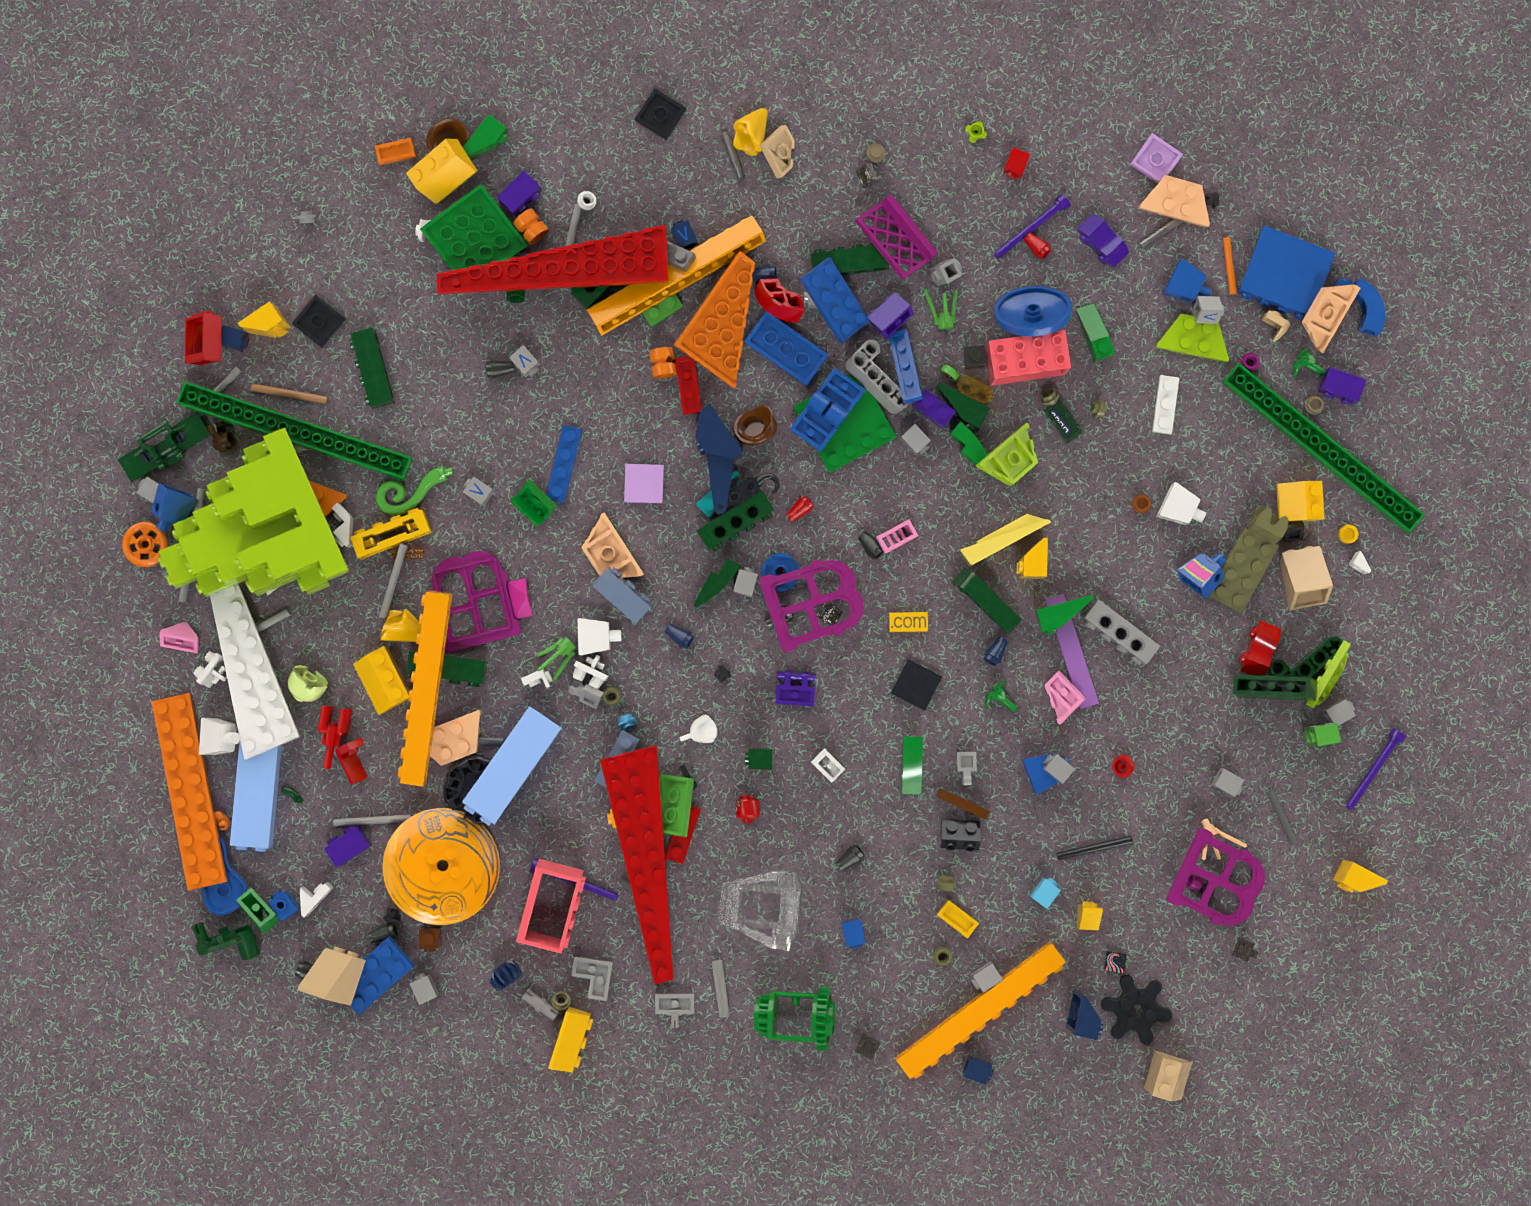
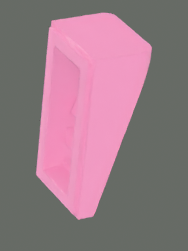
(909, 529)

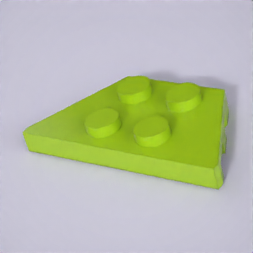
(1194, 339)
(1011, 458)
(1333, 671)

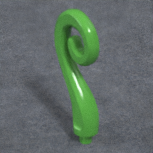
(430, 479)

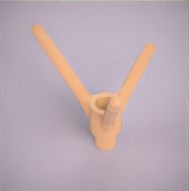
(1215, 831)

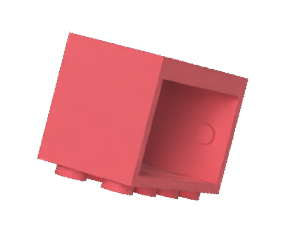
(1027, 358)
(541, 940)

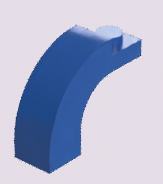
(1372, 306)

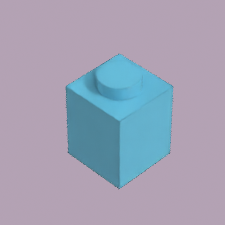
(1045, 892)

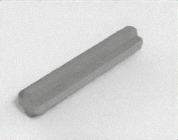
(720, 987)

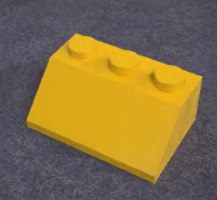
(442, 170)
(382, 680)
(570, 1040)

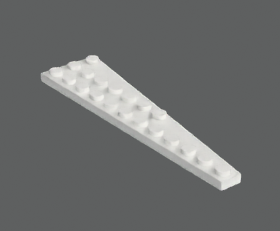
(254, 689)

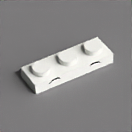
(1165, 404)

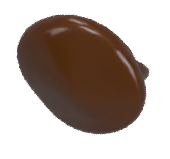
(447, 129)
(755, 426)

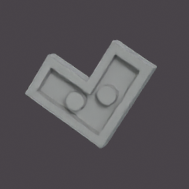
(599, 974)

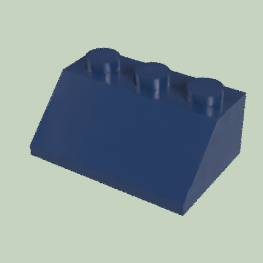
(1083, 1018)

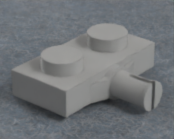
(674, 1005)

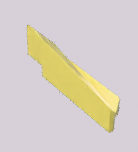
(1002, 538)

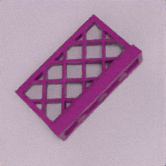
(906, 230)

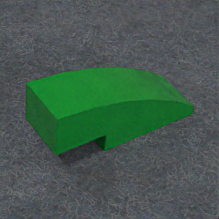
(972, 448)
(912, 764)

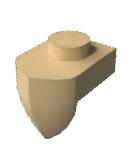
(1275, 319)

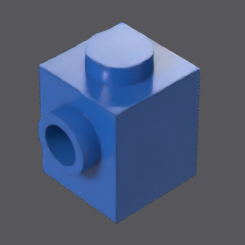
(283, 904)

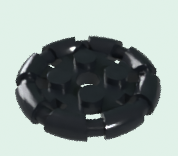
(465, 785)

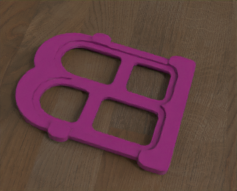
(465, 568)
(845, 592)
(1244, 893)

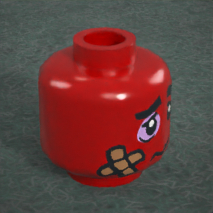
(747, 808)

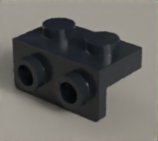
(960, 834)

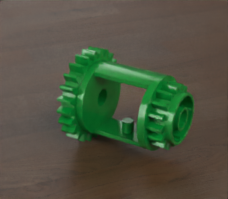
(822, 1022)

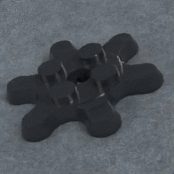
(1123, 1007)

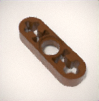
(963, 804)

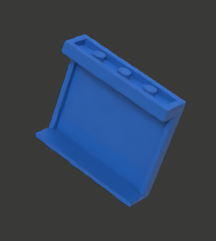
(1285, 272)

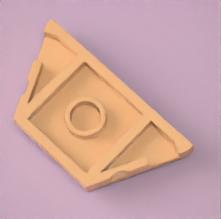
(1178, 200)
(1327, 313)
(607, 549)
(456, 738)

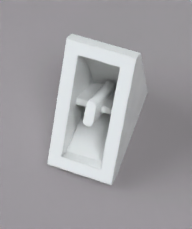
(827, 765)

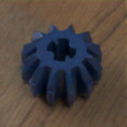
(504, 975)

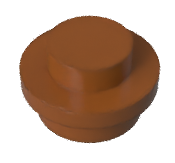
(1141, 503)

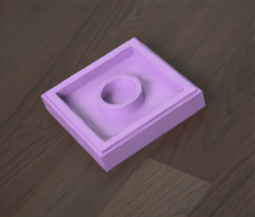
(1156, 158)
(643, 483)

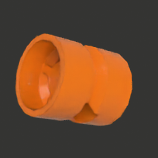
(532, 228)
(662, 361)

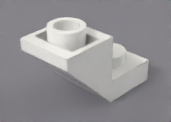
(345, 530)

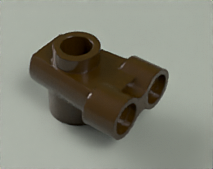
(221, 440)

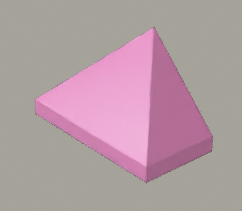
(180, 638)

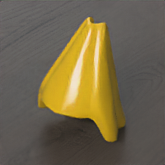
(750, 131)
(400, 627)

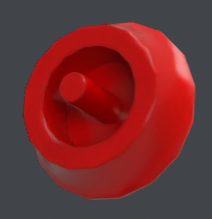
(1123, 766)

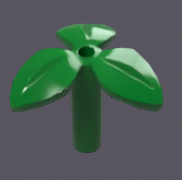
(1307, 360)
(999, 695)

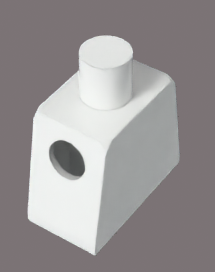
(1180, 506)
(595, 636)
(217, 737)

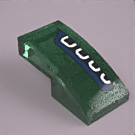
(1063, 421)

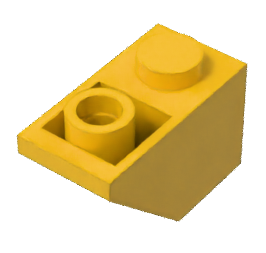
(1088, 916)

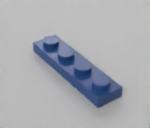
(905, 366)
(564, 463)

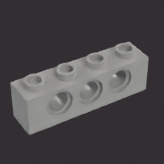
(1147, 645)

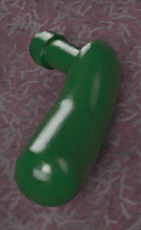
(292, 793)

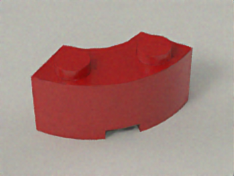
(779, 301)
(1260, 649)

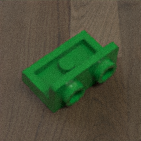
(533, 503)

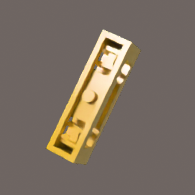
(361, 544)

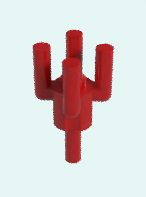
(332, 731)

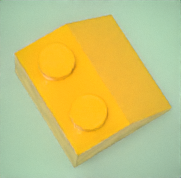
(265, 322)
(1300, 501)
(1034, 562)
(1356, 878)

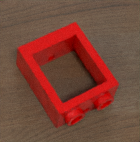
(203, 338)

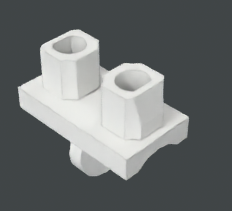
(212, 672)
(598, 677)

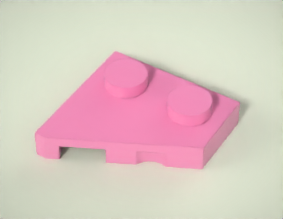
(1063, 696)

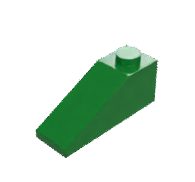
(486, 137)
(1095, 333)
(1057, 615)

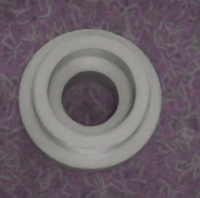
(306, 217)

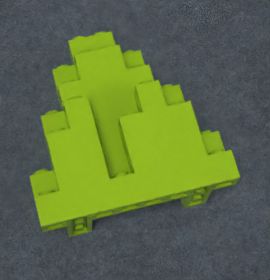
(256, 529)

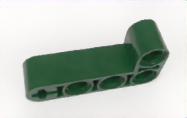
(986, 600)
(1308, 660)

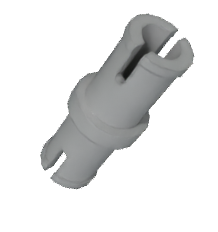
(540, 1004)

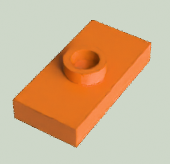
(395, 151)

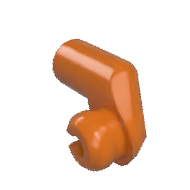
(222, 820)

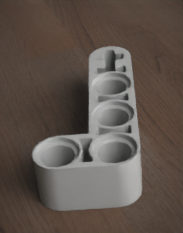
(879, 379)

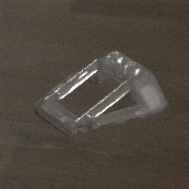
(786, 928)

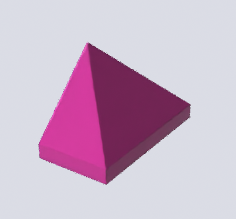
(519, 598)

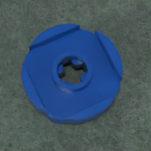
(776, 561)

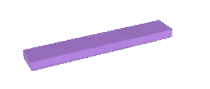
(1074, 657)

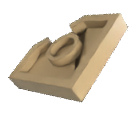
(778, 149)

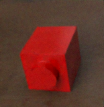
(1016, 163)

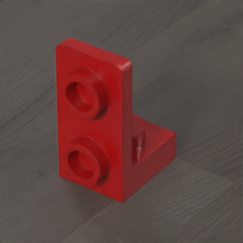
(350, 762)

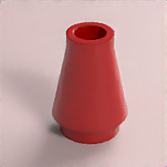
(1038, 246)
(800, 508)

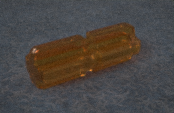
(412, 553)

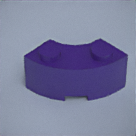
(1102, 240)

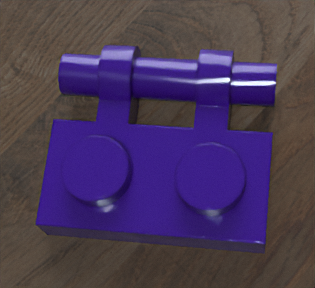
(795, 695)

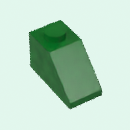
(257, 911)

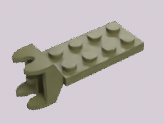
(1250, 558)

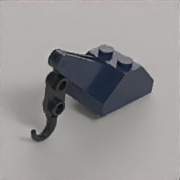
(721, 452)

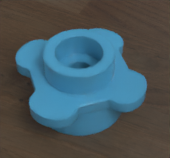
(626, 722)

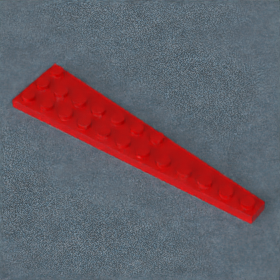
(605, 262)
(637, 813)

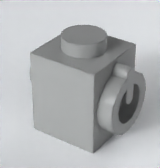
(946, 271)

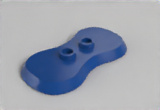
(222, 897)

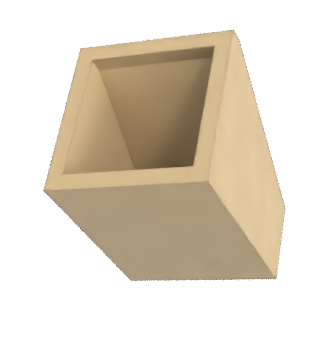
(1305, 577)
(334, 976)
(1167, 1076)

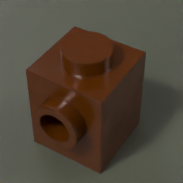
(430, 938)

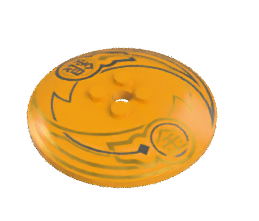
(413, 874)

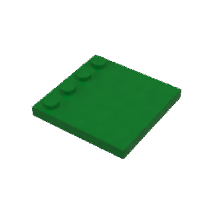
(473, 232)
(858, 434)

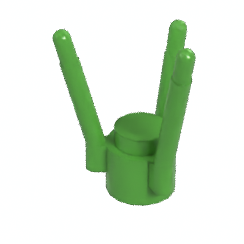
(945, 320)
(564, 648)

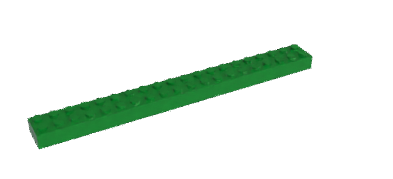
(299, 431)
(1323, 448)

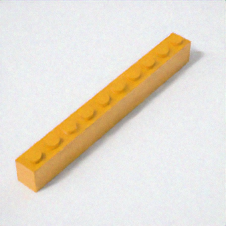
(709, 257)
(425, 688)
(980, 1010)

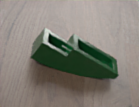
(717, 582)

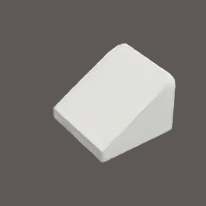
(1359, 563)

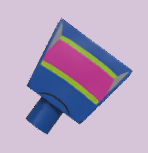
(1202, 573)

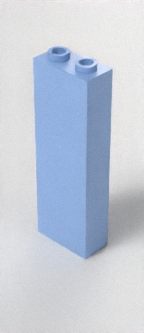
(511, 766)
(255, 800)

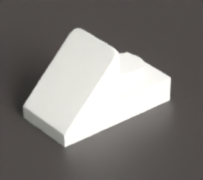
(310, 901)

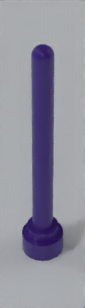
(1060, 204)
(1395, 738)
(587, 886)

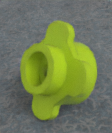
(973, 136)

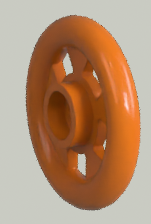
(129, 538)

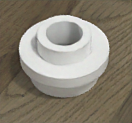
(588, 195)

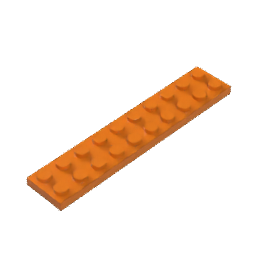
(189, 792)

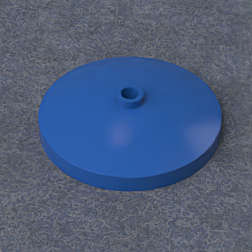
(1033, 311)

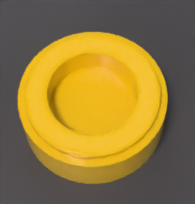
(1348, 534)

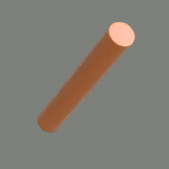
(1229, 266)

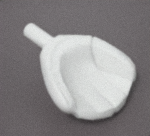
(702, 730)

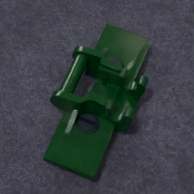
(166, 453)

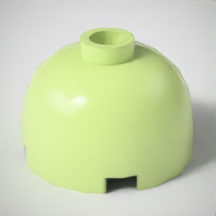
(305, 685)

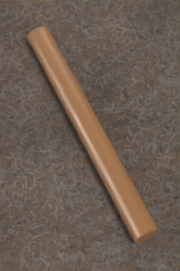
(289, 393)

